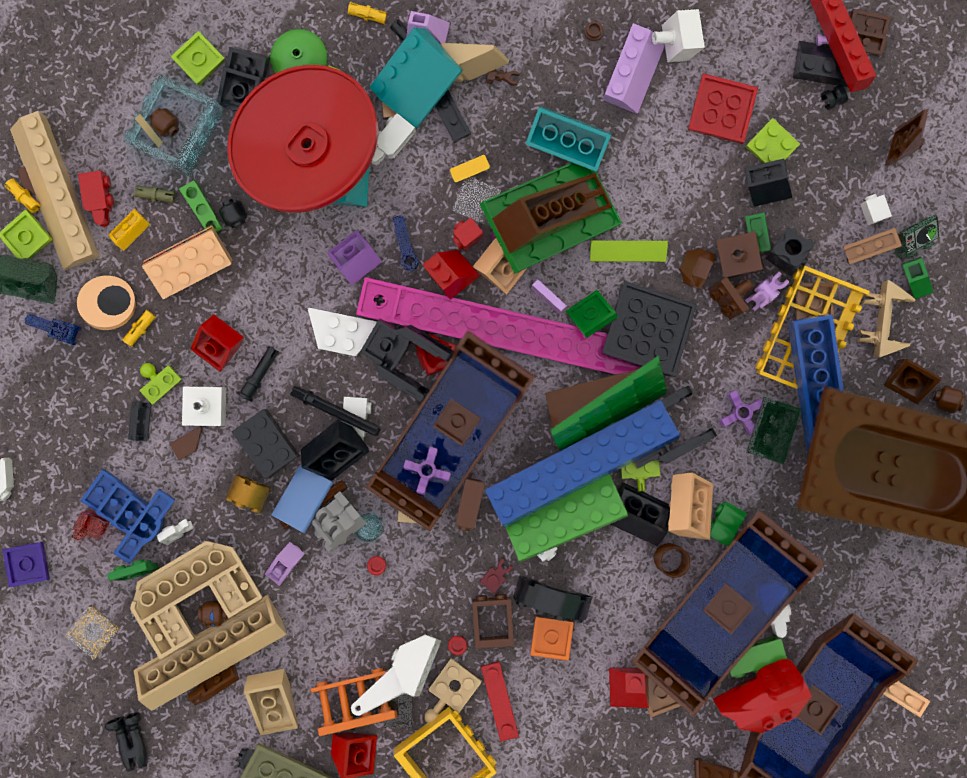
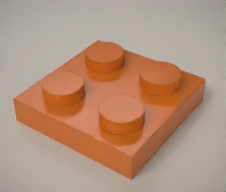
(551, 638)

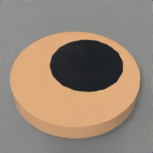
(106, 302)

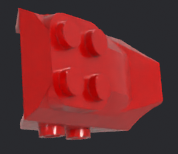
(766, 700)

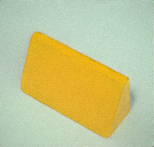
(469, 168)
(128, 229)

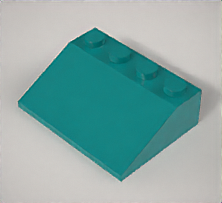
(416, 76)

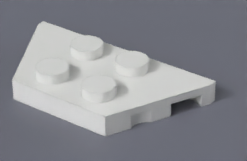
(340, 332)

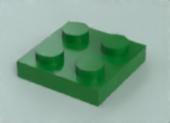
(591, 314)
(138, 569)

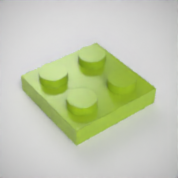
(198, 58)
(772, 143)
(25, 236)

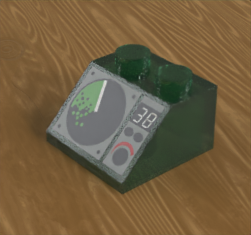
(917, 236)

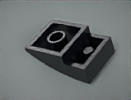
(240, 76)

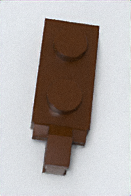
(214, 685)

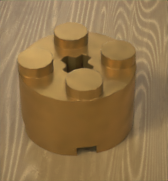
(248, 493)

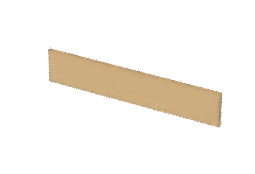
(141, 121)

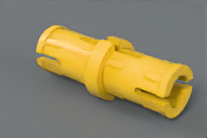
(367, 13)
(22, 195)
(139, 328)

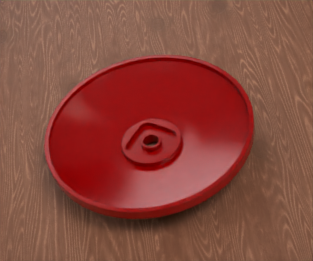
(286, 113)

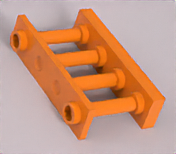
(348, 721)

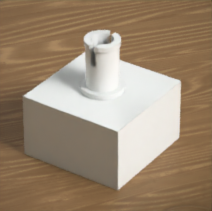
(681, 35)
(204, 406)

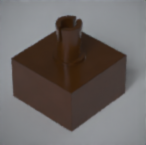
(740, 255)

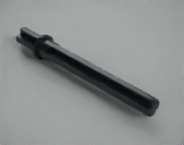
(310, 398)

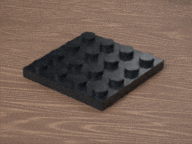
(649, 327)

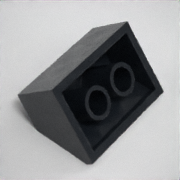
(817, 64)
(333, 450)
(646, 515)

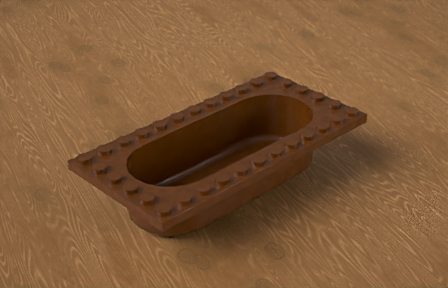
(887, 468)

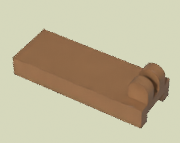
(872, 246)

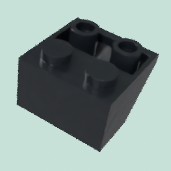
(768, 182)

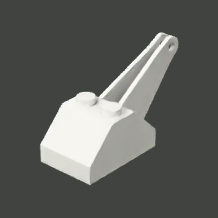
(407, 675)

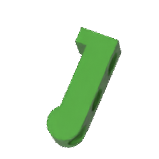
(198, 202)

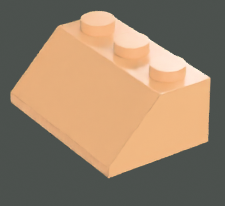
(496, 268)
(690, 506)

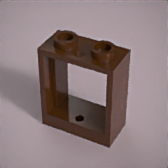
(469, 504)
(493, 641)

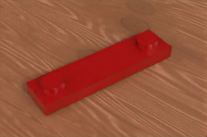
(499, 701)

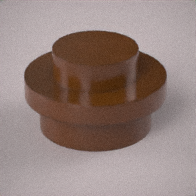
(593, 31)

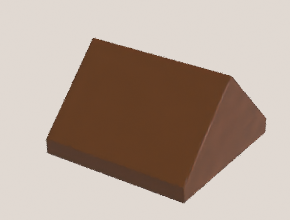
(911, 380)

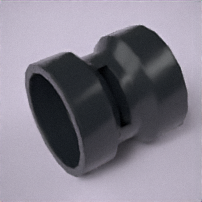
(835, 96)

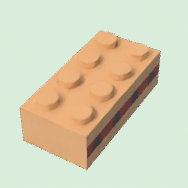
(187, 262)

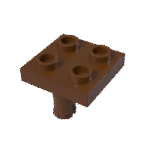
(730, 297)

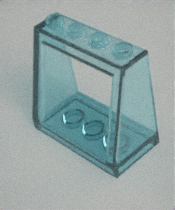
(198, 136)

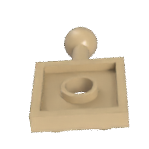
(454, 698)

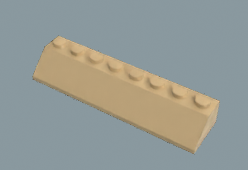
(54, 190)
(209, 653)

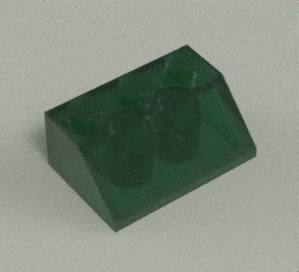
(27, 279)
(773, 430)

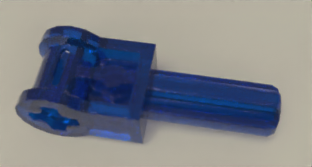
(404, 243)
(56, 328)

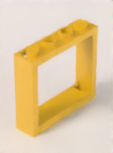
(412, 768)

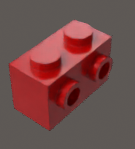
(466, 234)

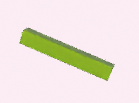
(628, 251)

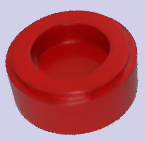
(376, 565)
(457, 645)

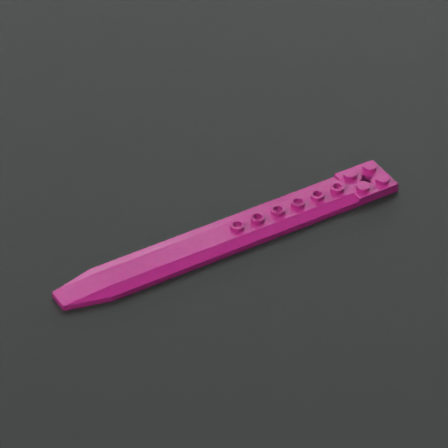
(491, 324)

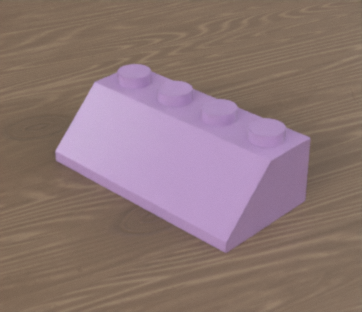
(634, 70)

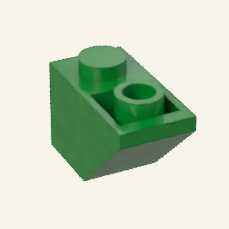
(917, 277)

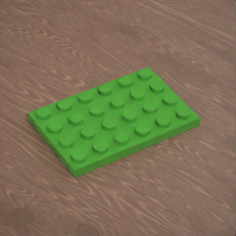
(567, 519)

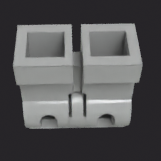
(337, 522)

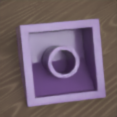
(354, 257)

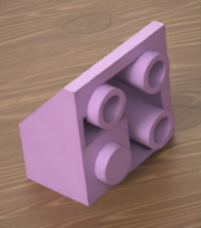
(437, 27)

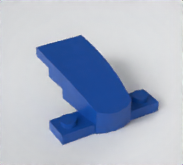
(127, 512)

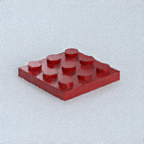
(722, 108)

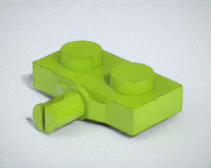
(650, 469)

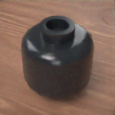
(233, 213)

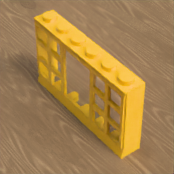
(843, 325)

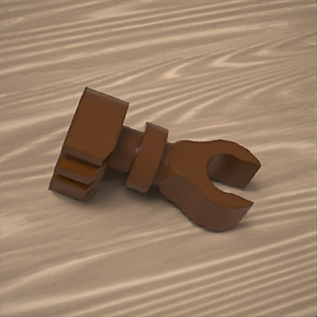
(501, 75)

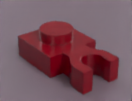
(494, 577)

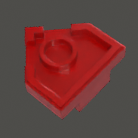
(430, 362)

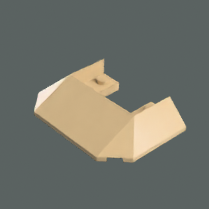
(161, 591)

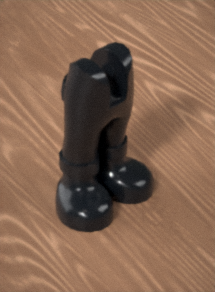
(127, 750)

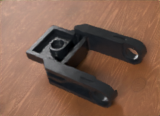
(388, 346)
(664, 454)

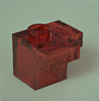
(89, 524)

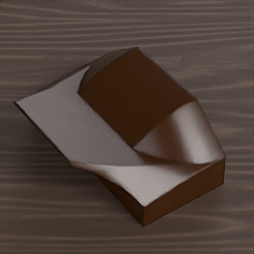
(696, 267)

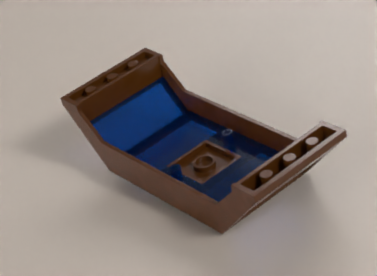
(459, 420)
(727, 612)
(846, 677)

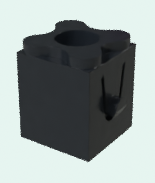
(785, 261)

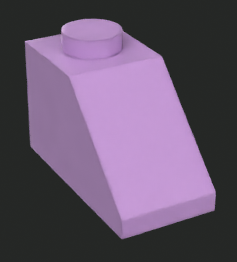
(284, 563)

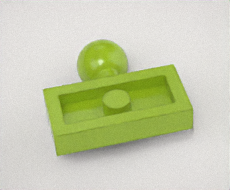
(160, 383)

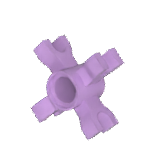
(767, 291)

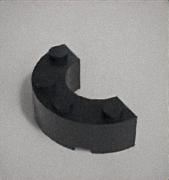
(552, 600)

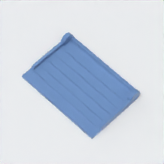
(302, 499)

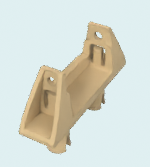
(889, 293)

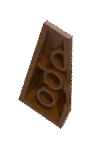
(907, 138)

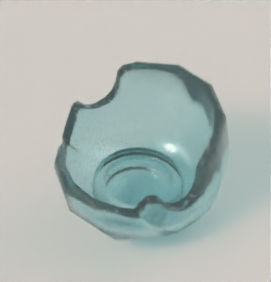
(371, 530)

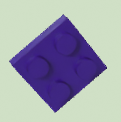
(26, 564)

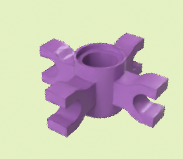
(737, 403)
(439, 474)

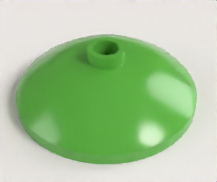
(307, 43)

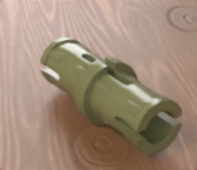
(154, 194)

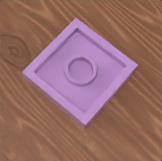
(548, 297)

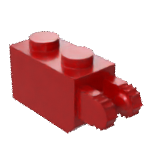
(96, 196)

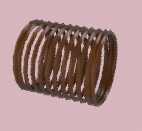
(685, 563)

